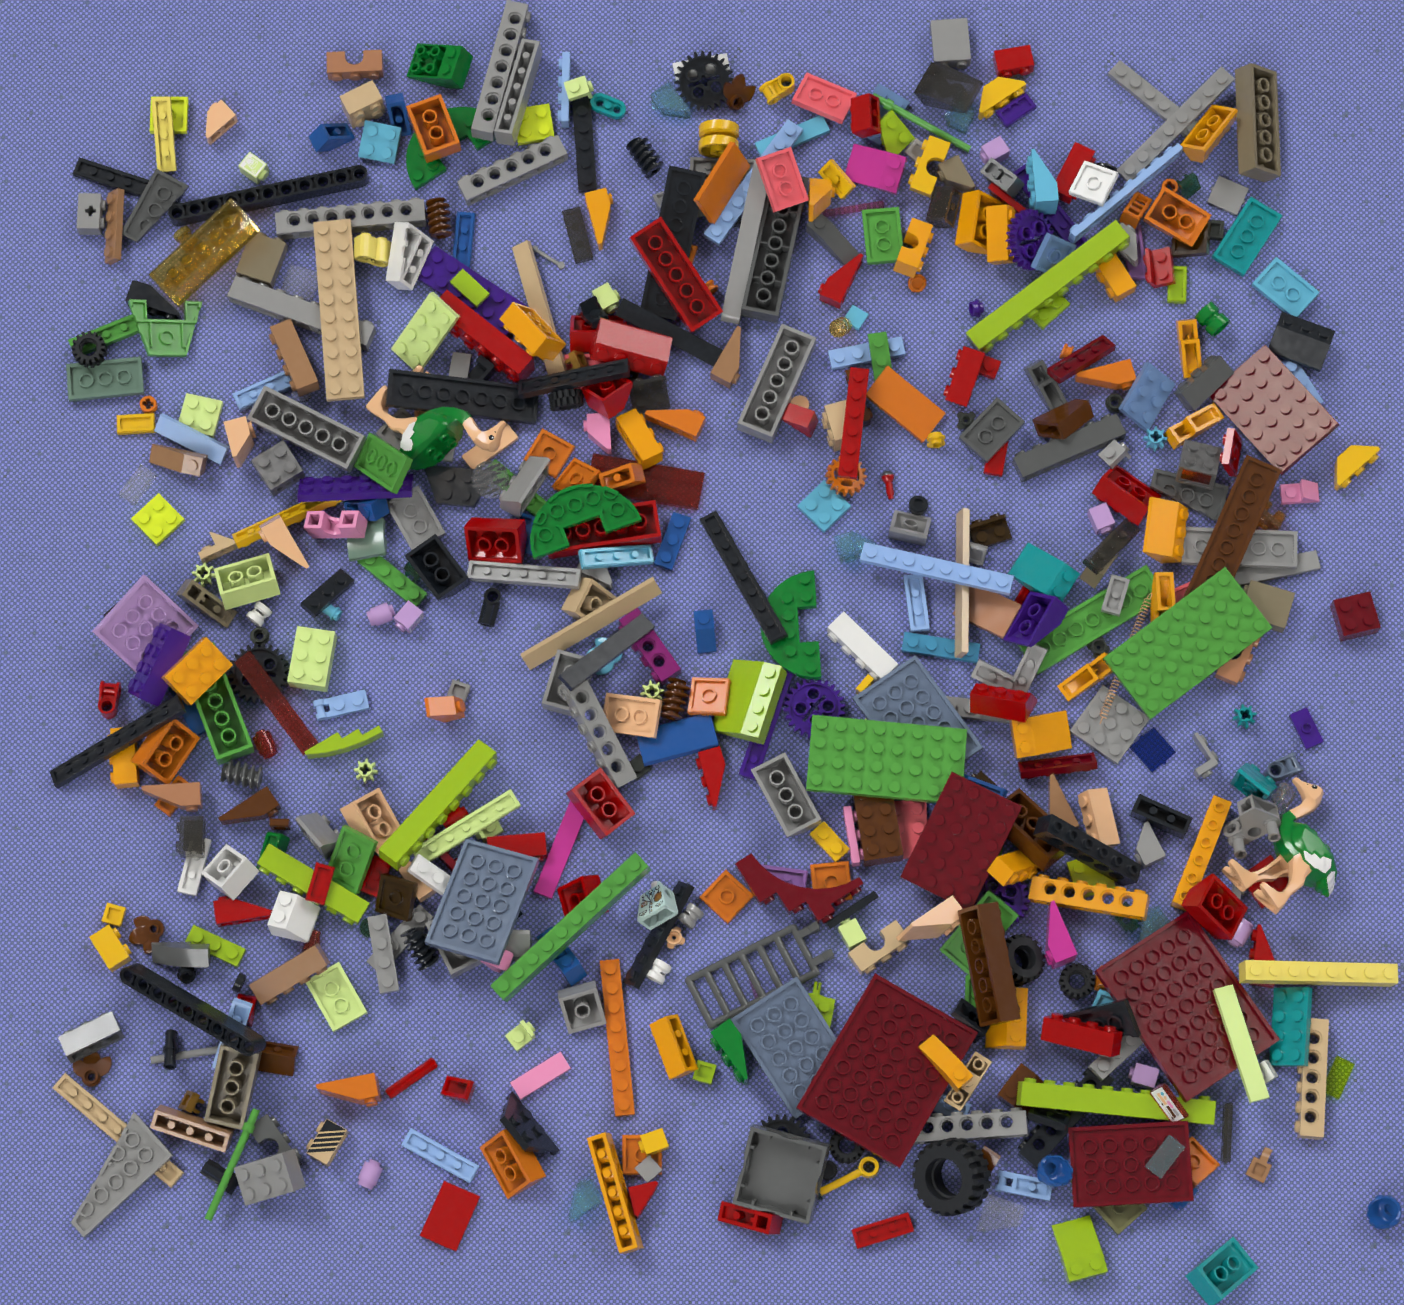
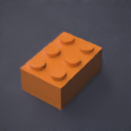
(433, 128)
(165, 751)

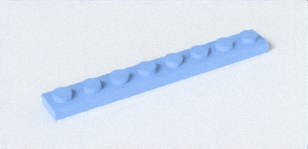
(1130, 188)
(734, 209)
(936, 568)

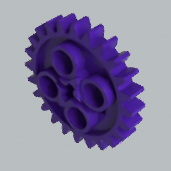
(1024, 227)
(800, 698)
(1019, 899)

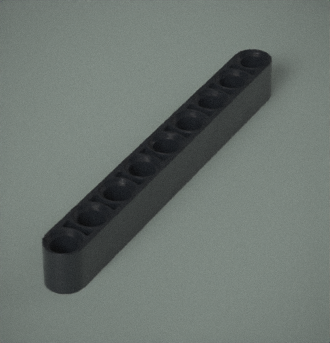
(192, 1009)

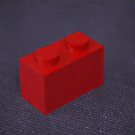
(1013, 61)
(865, 115)

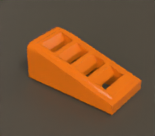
(1134, 210)

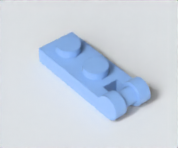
(341, 705)
(1023, 1186)

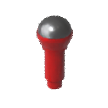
(888, 477)

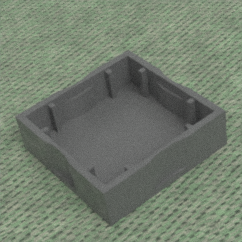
(781, 1173)

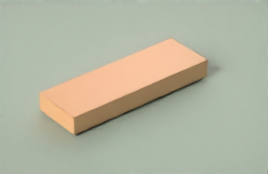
(477, 455)

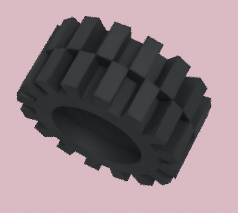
(93, 359)
(566, 400)
(1088, 981)
(840, 1156)

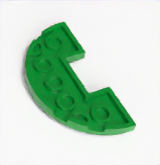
(421, 172)
(575, 506)
(786, 599)

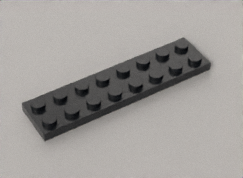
(680, 216)
(478, 397)

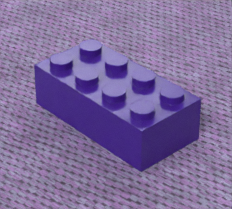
(160, 655)

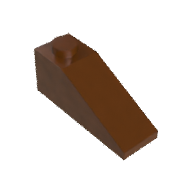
(255, 808)

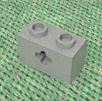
(86, 205)

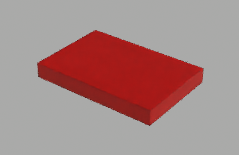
(450, 1216)

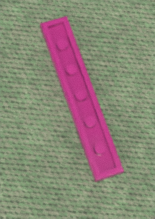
(559, 852)

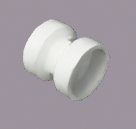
(259, 614)
(659, 971)

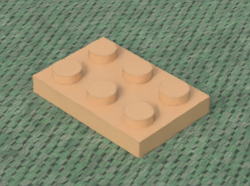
(633, 714)

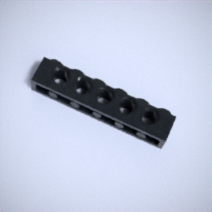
(1087, 850)
(1027, 1150)

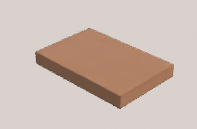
(991, 611)

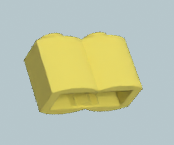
(372, 250)

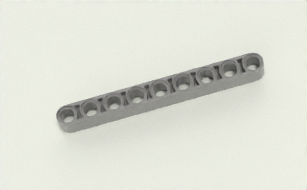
(744, 248)

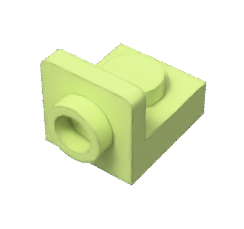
(492, 830)
(521, 1035)

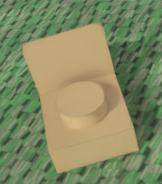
(222, 546)

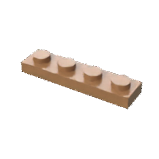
(114, 226)

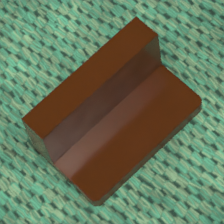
(278, 1058)

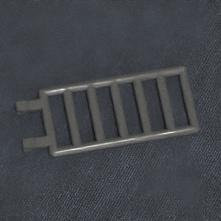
(706, 972)

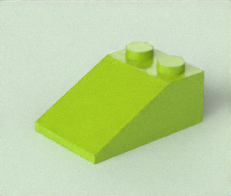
(1079, 1249)

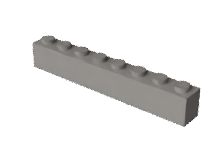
(284, 307)

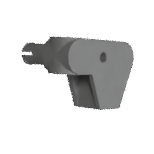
(1254, 820)

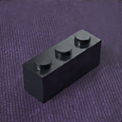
(1161, 816)

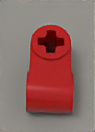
(109, 695)

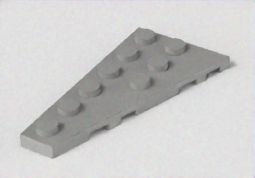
(127, 1168)

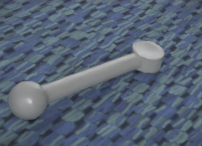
(561, 265)

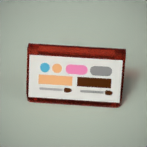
(1168, 1103)

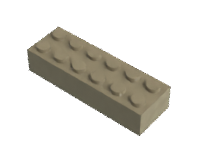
(1257, 122)

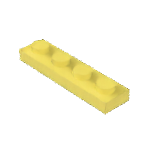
(164, 134)

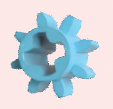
(1150, 440)

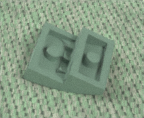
(372, 545)

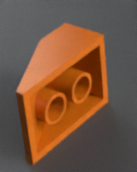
(1177, 217)
(357, 1089)

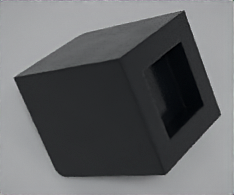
(483, 370)

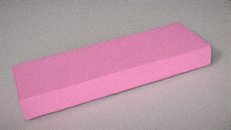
(540, 1075)

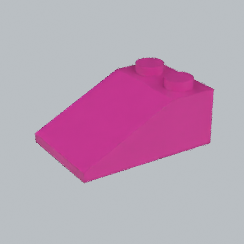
(876, 168)
(1059, 946)

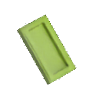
(469, 288)
(1177, 292)

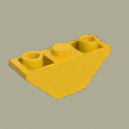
(999, 94)
(1352, 463)

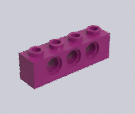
(670, 666)

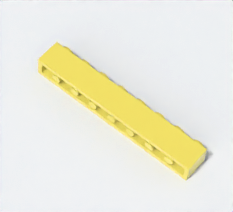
(1318, 973)

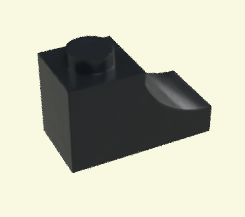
(967, 1014)

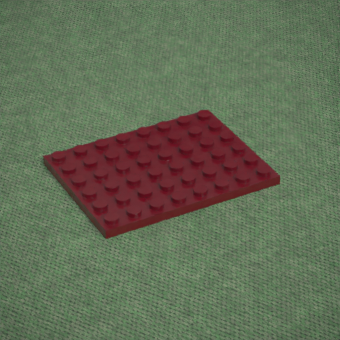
(1174, 1004)
(876, 1078)

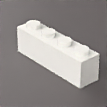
(861, 647)

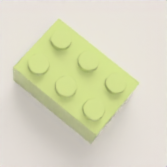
(247, 581)
(312, 659)

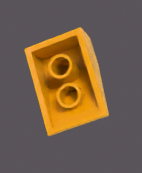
(1041, 734)

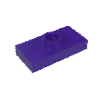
(1016, 110)
(1306, 728)

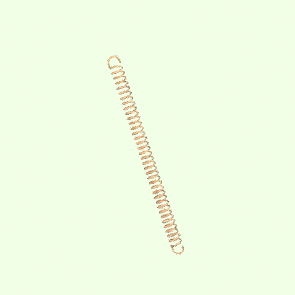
(1130, 637)

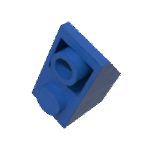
(370, 508)

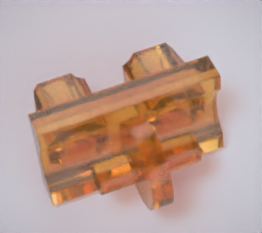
(1268, 521)

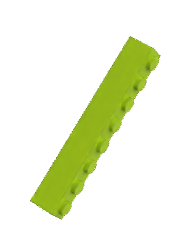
(437, 805)

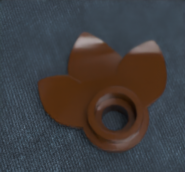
(738, 91)
(143, 932)
(92, 1065)

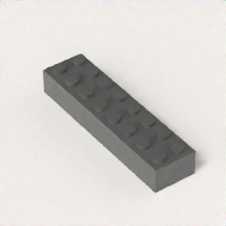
(772, 261)

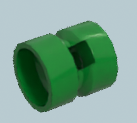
(1214, 321)

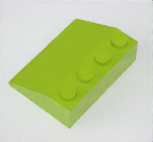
(751, 700)

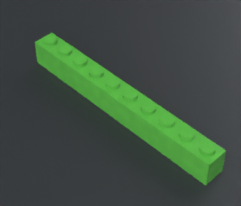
(570, 927)

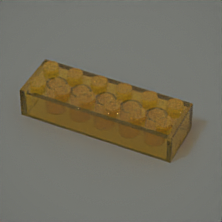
(204, 252)

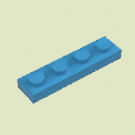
(937, 647)

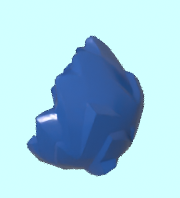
(1054, 1171)
(1384, 1212)

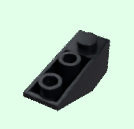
(155, 302)

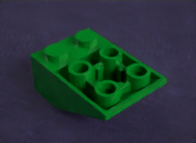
(440, 65)
(729, 1042)

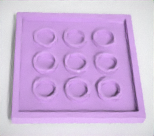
(133, 619)

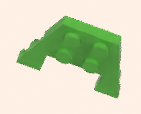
(165, 336)

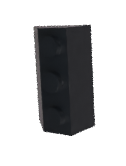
(1301, 341)
(437, 568)

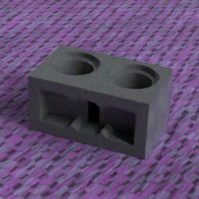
(1002, 177)

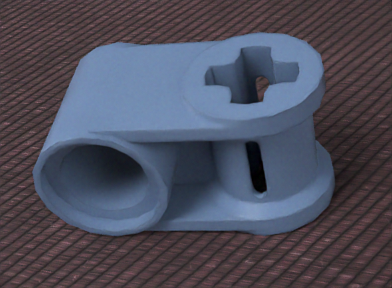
(1286, 766)

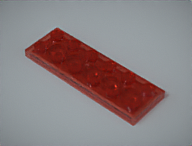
(663, 483)

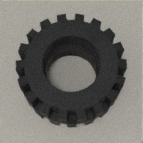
(1030, 957)

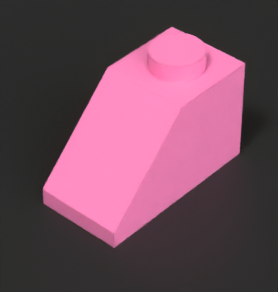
(599, 431)

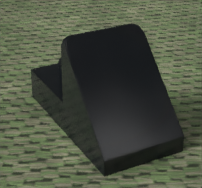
(591, 312)

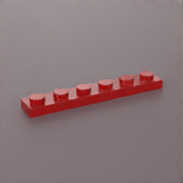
(853, 423)

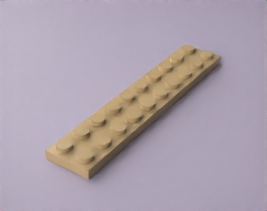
(338, 310)

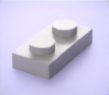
(1115, 595)

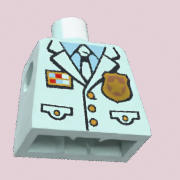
(656, 906)

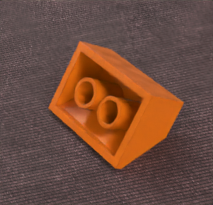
(511, 1165)

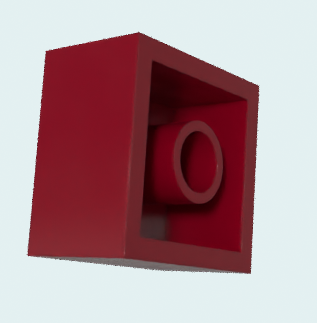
(1355, 616)

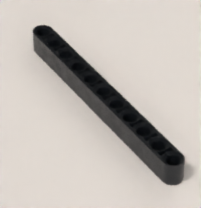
(276, 189)

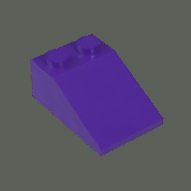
(1036, 619)

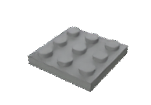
(1115, 733)

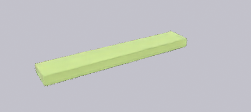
(469, 826)
(1241, 1043)

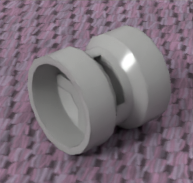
(691, 915)

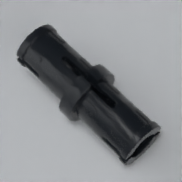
(170, 1049)

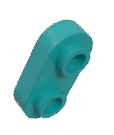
(608, 106)

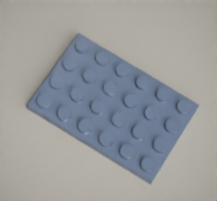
(912, 698)
(482, 901)
(786, 1039)

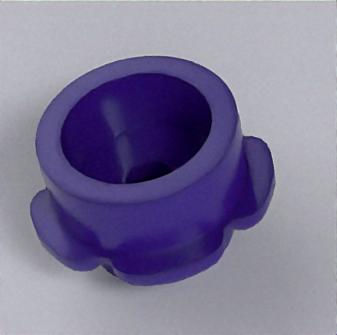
(976, 308)

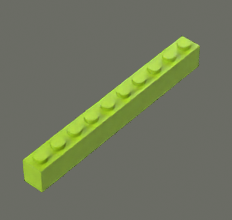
(1048, 287)
(1107, 1101)

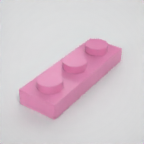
(852, 836)

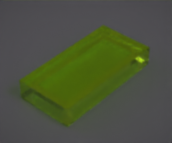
(1338, 1077)

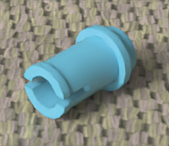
(333, 612)

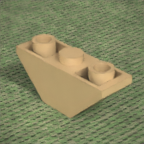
(977, 1066)

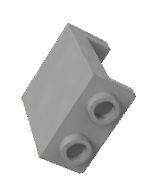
(951, 42)

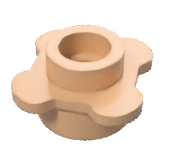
(671, 943)

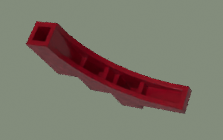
(819, 901)

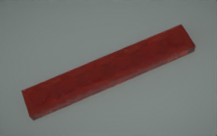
(276, 702)

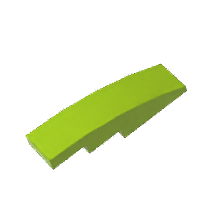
(336, 745)

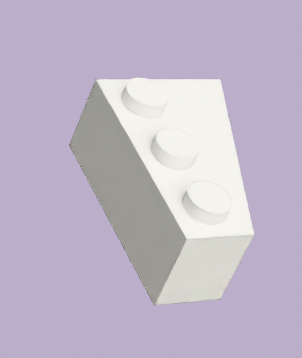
(407, 255)

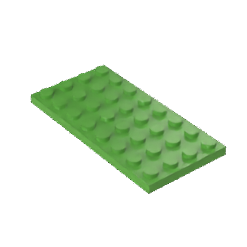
(1187, 643)
(883, 758)

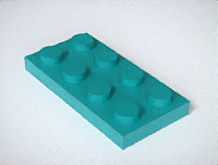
(1247, 236)
(1292, 1025)

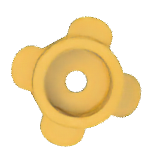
(935, 440)

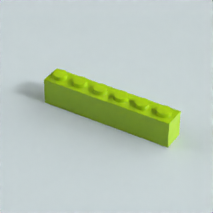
(299, 876)

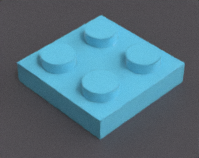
(380, 142)
(823, 506)

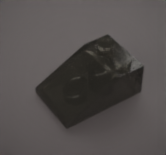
(947, 88)

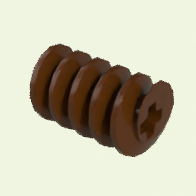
(437, 219)
(673, 699)

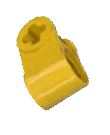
(775, 90)

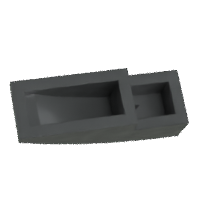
(1044, 385)
(181, 954)

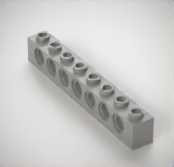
(512, 12)
(359, 224)

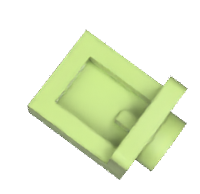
(578, 88)

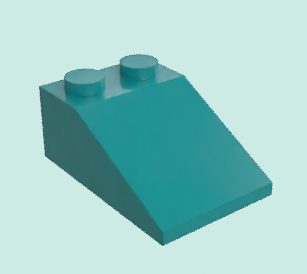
(1043, 572)
(1252, 782)
(1221, 1272)

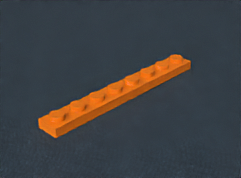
(617, 1037)

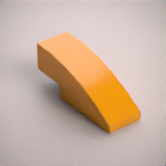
(1188, 346)
(1193, 425)
(1162, 594)
(1085, 678)

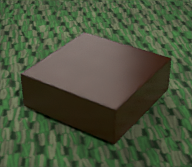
(280, 824)

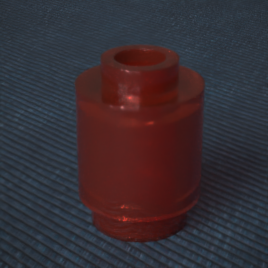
(265, 743)

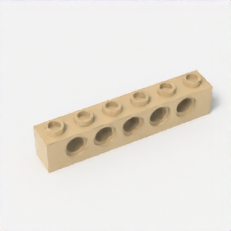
(1313, 1130)

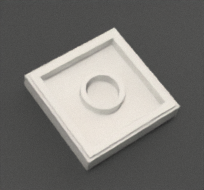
(1093, 183)

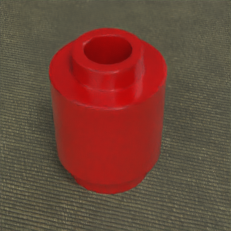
(455, 816)

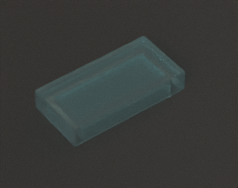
(1165, 1156)

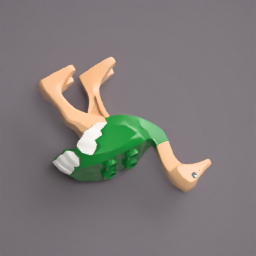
(435, 432)
(1299, 856)

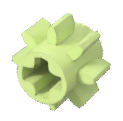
(207, 577)
(657, 691)
(361, 768)

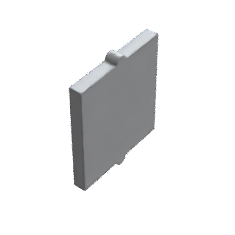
(1227, 195)

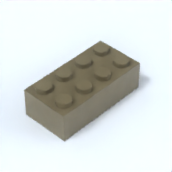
(232, 1087)

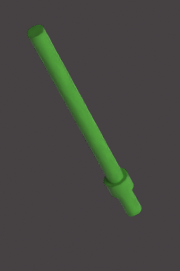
(888, 104)
(247, 1128)

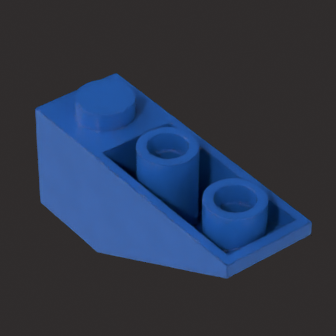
(567, 964)

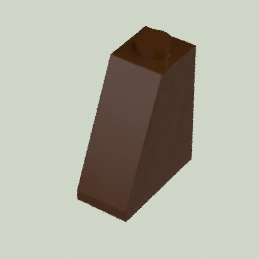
(1063, 420)

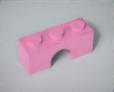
(349, 525)

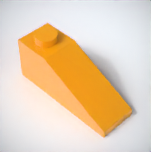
(819, 194)
(599, 210)
(946, 1063)

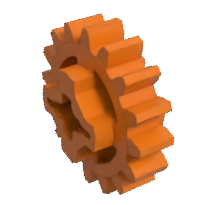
(842, 484)

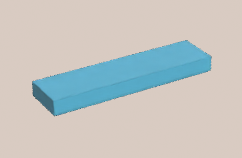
(811, 130)
(616, 556)

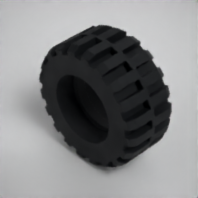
(930, 1182)

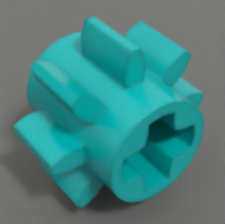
(1244, 722)

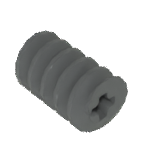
(242, 774)

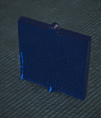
(1152, 749)

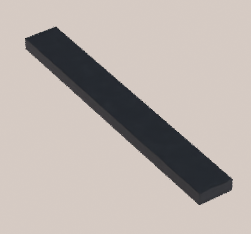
(743, 578)
(117, 741)

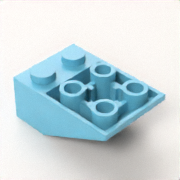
(1041, 185)

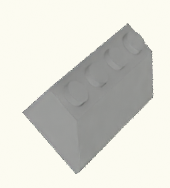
(786, 796)

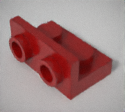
(1159, 267)

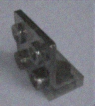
(650, 394)

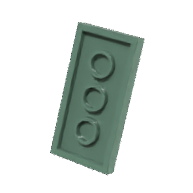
(108, 380)

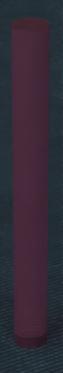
(853, 208)

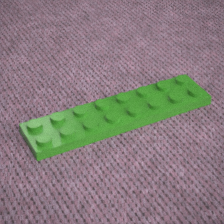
(1088, 623)

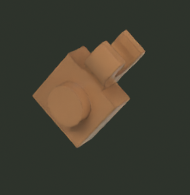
(1259, 1167)

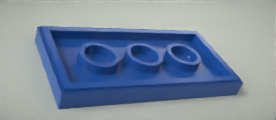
(678, 739)

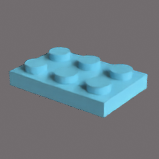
(1285, 288)

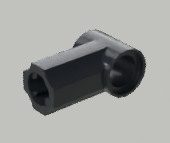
(490, 609)
(215, 1173)

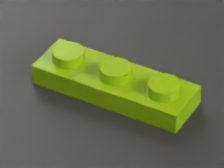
(219, 947)

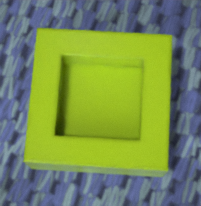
(704, 1072)

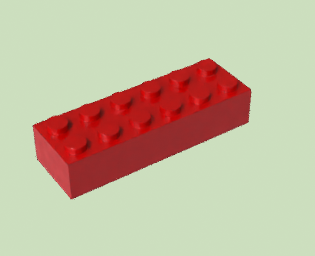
(675, 274)
(489, 341)
(592, 534)

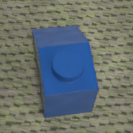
(398, 113)
(330, 136)
(704, 631)

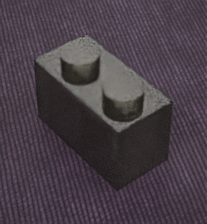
(944, 207)
(191, 836)

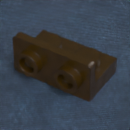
(990, 531)

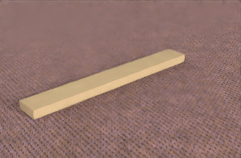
(536, 295)
(961, 591)
(591, 623)
(106, 1120)

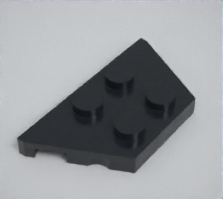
(452, 486)
(525, 1128)

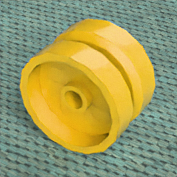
(715, 137)

